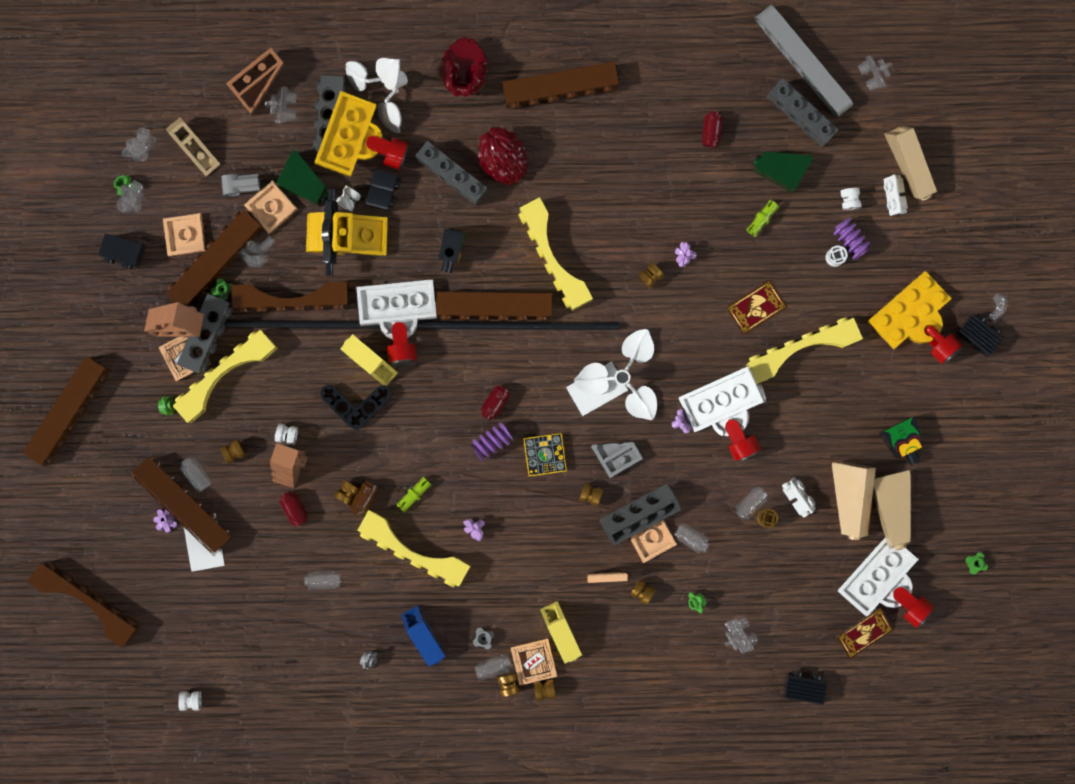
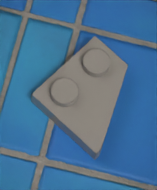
(616, 456)

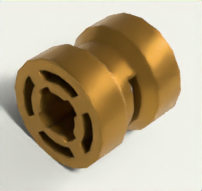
(650, 275)
(235, 450)
(346, 492)
(595, 495)
(764, 517)
(644, 596)
(509, 689)
(544, 690)

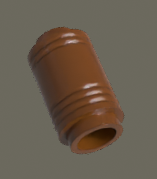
(364, 498)

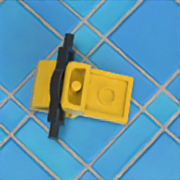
(344, 233)

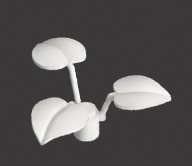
(389, 74)
(594, 376)

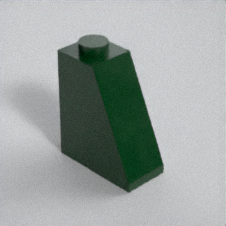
(782, 168)
(301, 180)

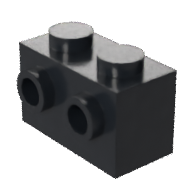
(121, 251)

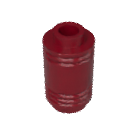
(712, 129)
(495, 402)
(293, 509)

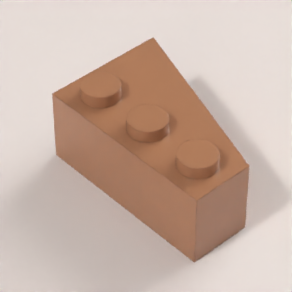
(256, 79)
(174, 321)
(287, 464)

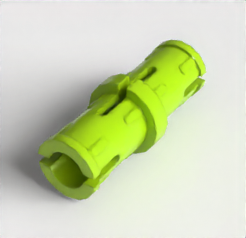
(762, 218)
(414, 494)

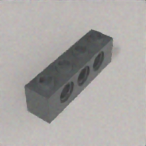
(327, 85)
(802, 113)
(451, 173)
(187, 358)
(640, 514)

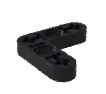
(352, 411)

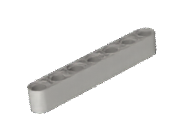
(804, 61)

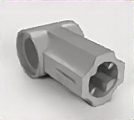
(234, 184)

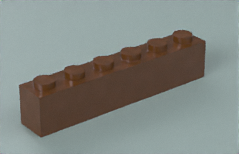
(560, 84)
(214, 260)
(494, 305)
(66, 411)
(181, 505)

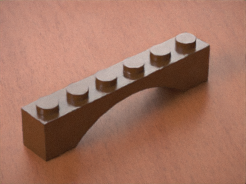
(330, 295)
(116, 627)

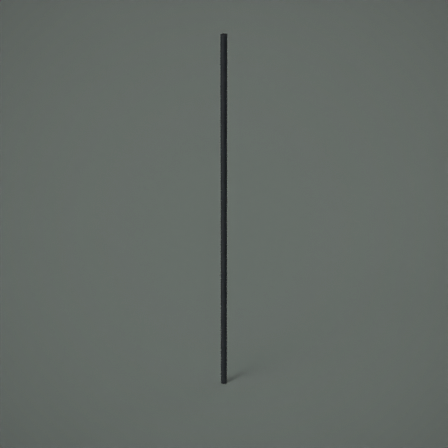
(426, 325)

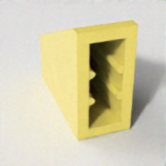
(368, 360)
(561, 632)

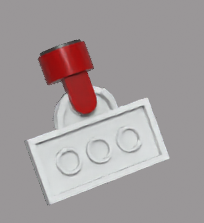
(397, 311)
(726, 408)
(885, 581)

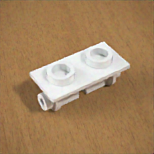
(893, 186)
(803, 502)

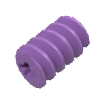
(852, 239)
(491, 441)

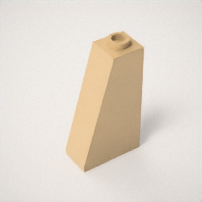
(911, 161)
(854, 497)
(893, 505)

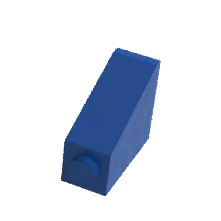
(422, 636)

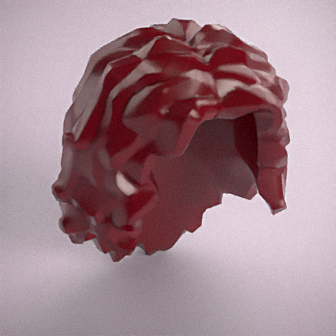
(463, 67)
(502, 156)

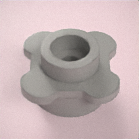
(483, 643)
(368, 660)

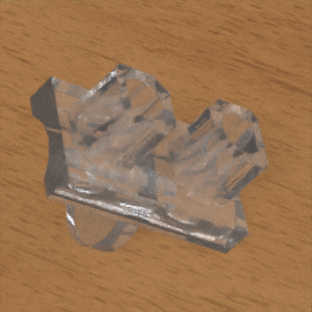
(878, 80)
(283, 113)
(140, 145)
(130, 197)
(737, 636)

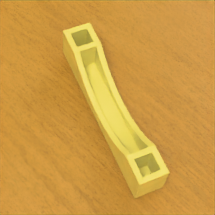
(573, 289)
(839, 335)
(194, 402)
(378, 529)

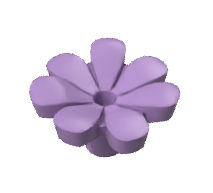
(685, 254)
(682, 421)
(165, 520)
(474, 528)

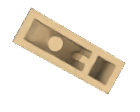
(192, 146)

